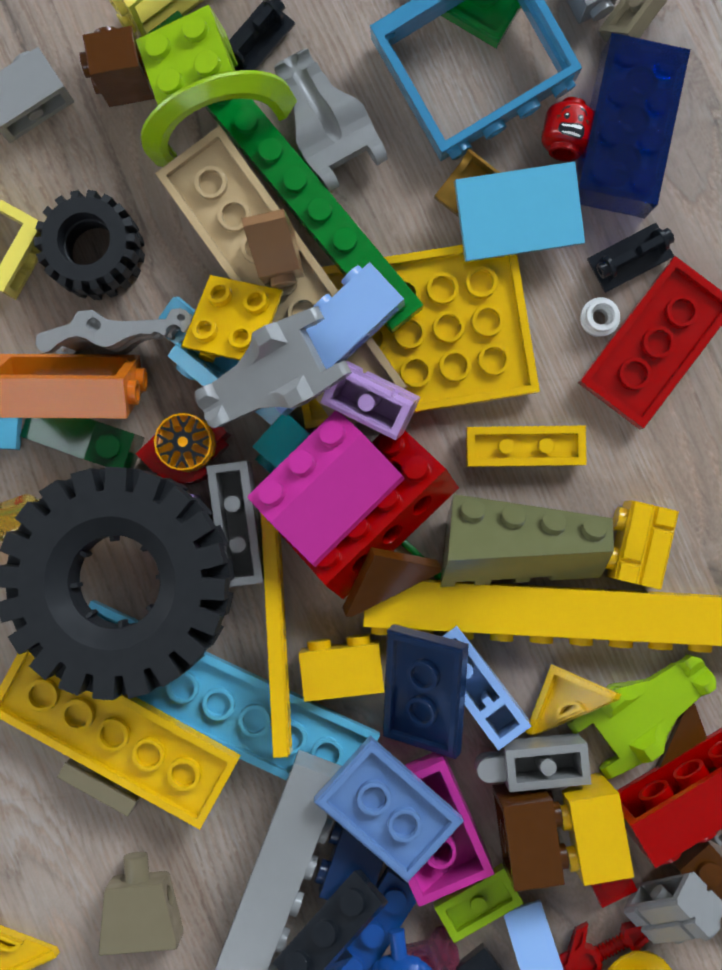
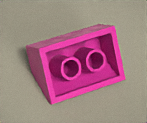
(325, 487)
(463, 855)

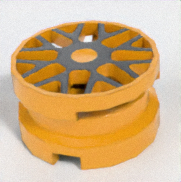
(184, 442)

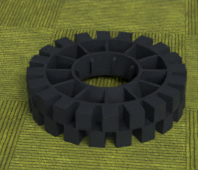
(47, 593)

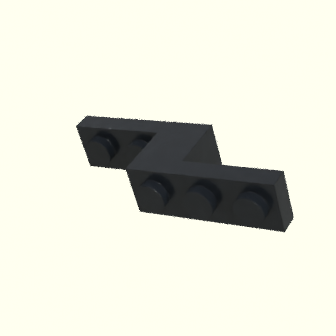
(334, 927)

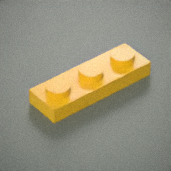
(526, 446)

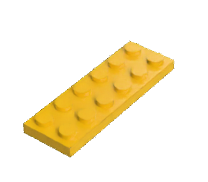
(121, 741)

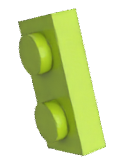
(477, 904)

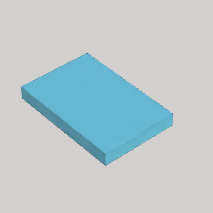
(519, 211)

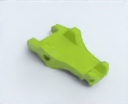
(646, 712)

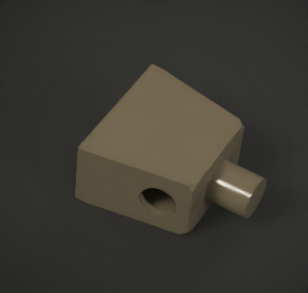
(139, 910)

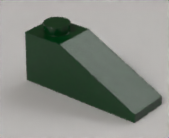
(85, 440)

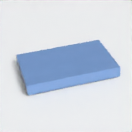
(388, 809)

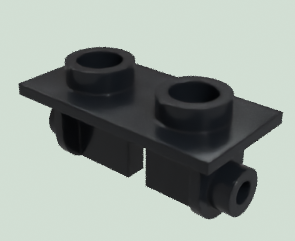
(260, 34)
(632, 256)

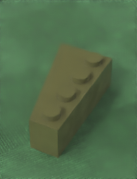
(521, 542)

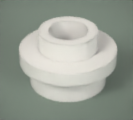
(611, 314)

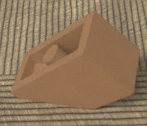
(273, 248)

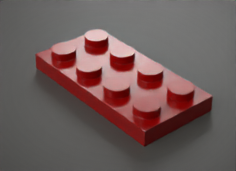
(656, 343)

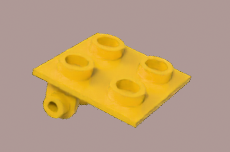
(229, 316)

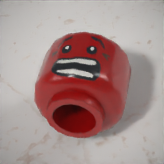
(567, 129)

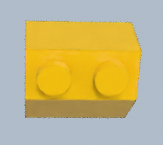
(596, 832)

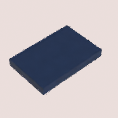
(425, 690)

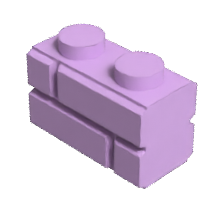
(372, 401)

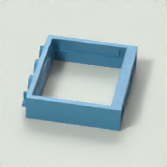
(419, 13)

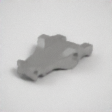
(328, 121)
(92, 330)
(274, 372)

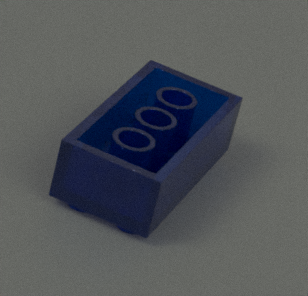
(631, 124)

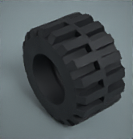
(72, 219)

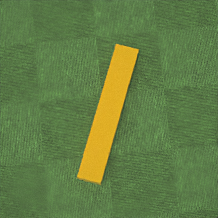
(276, 640)

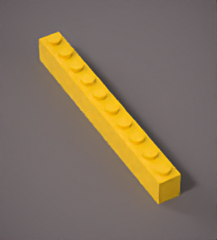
(555, 612)

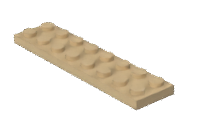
(218, 190)

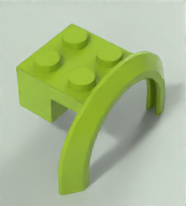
(192, 68)

